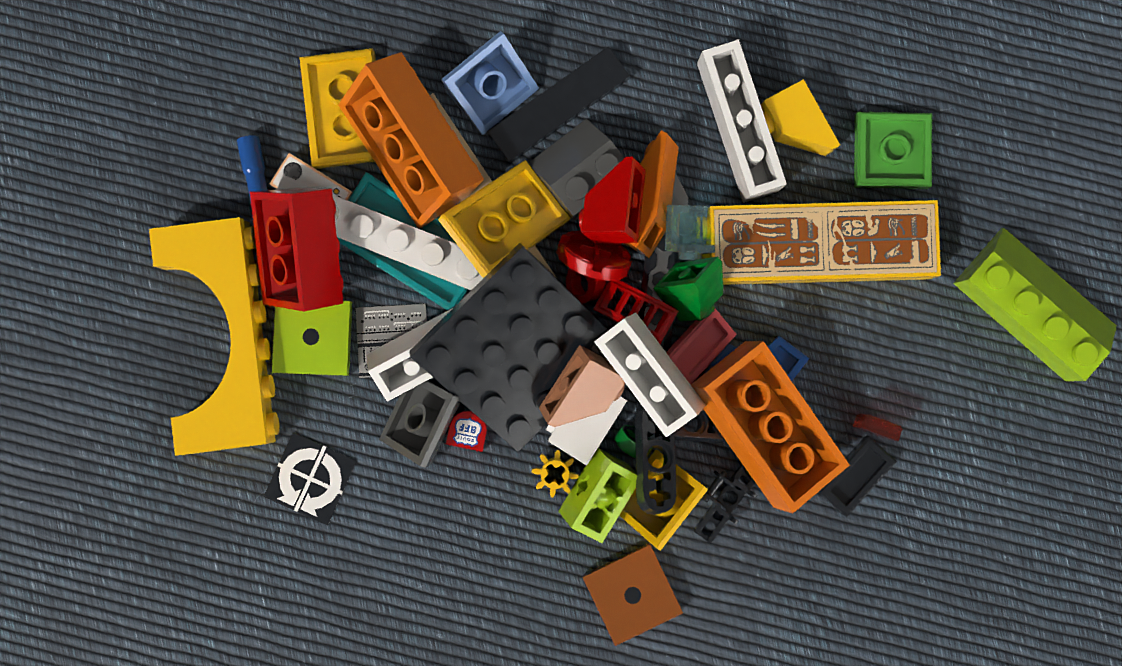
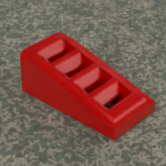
(668, 312)

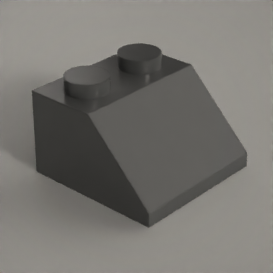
(576, 165)

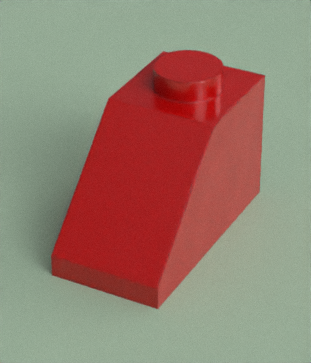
(615, 205)

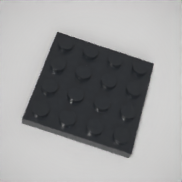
(509, 344)

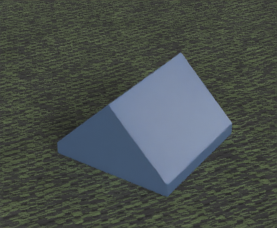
(490, 83)

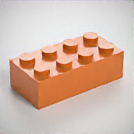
(769, 426)

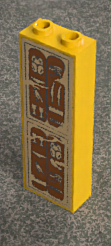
(825, 242)

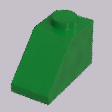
(692, 287)

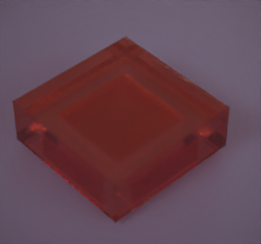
(878, 426)

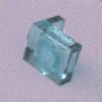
(687, 231)

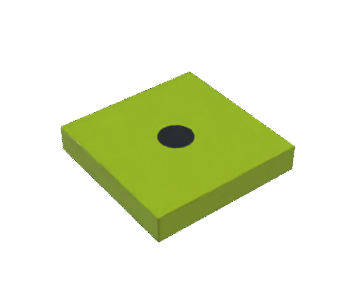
(313, 340)

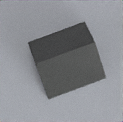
(420, 422)

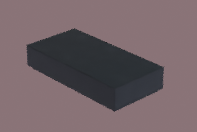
(867, 467)

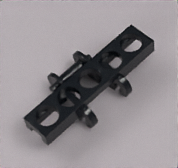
(718, 502)

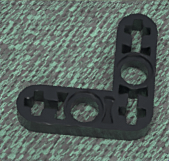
(667, 485)

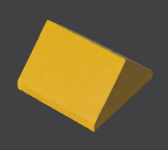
(662, 526)

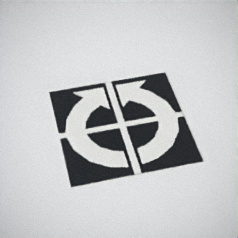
(310, 478)

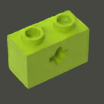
(599, 495)

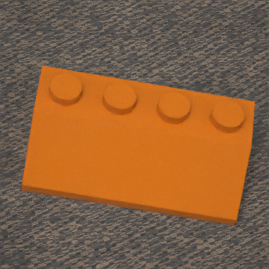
(409, 139)

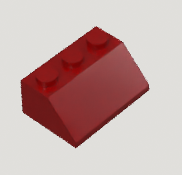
(297, 248)

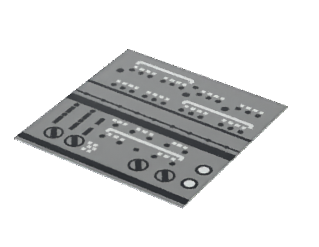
(383, 324)

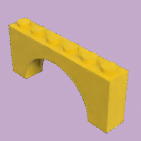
(241, 405)

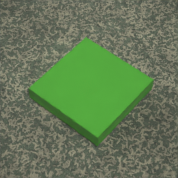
(893, 150)

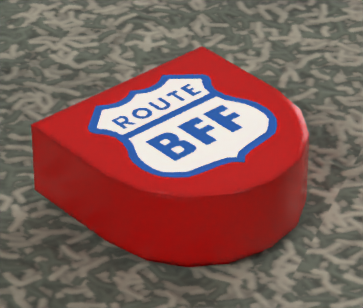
(467, 431)

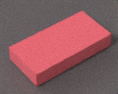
(700, 345)

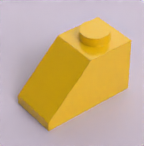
(798, 121)

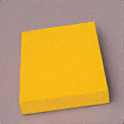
(324, 85)
(502, 215)

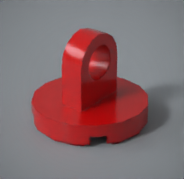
(594, 261)

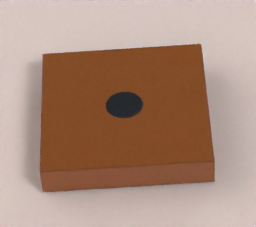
(632, 594)

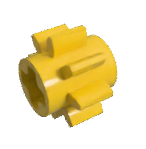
(553, 484)

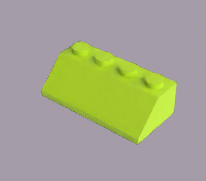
(1038, 307)

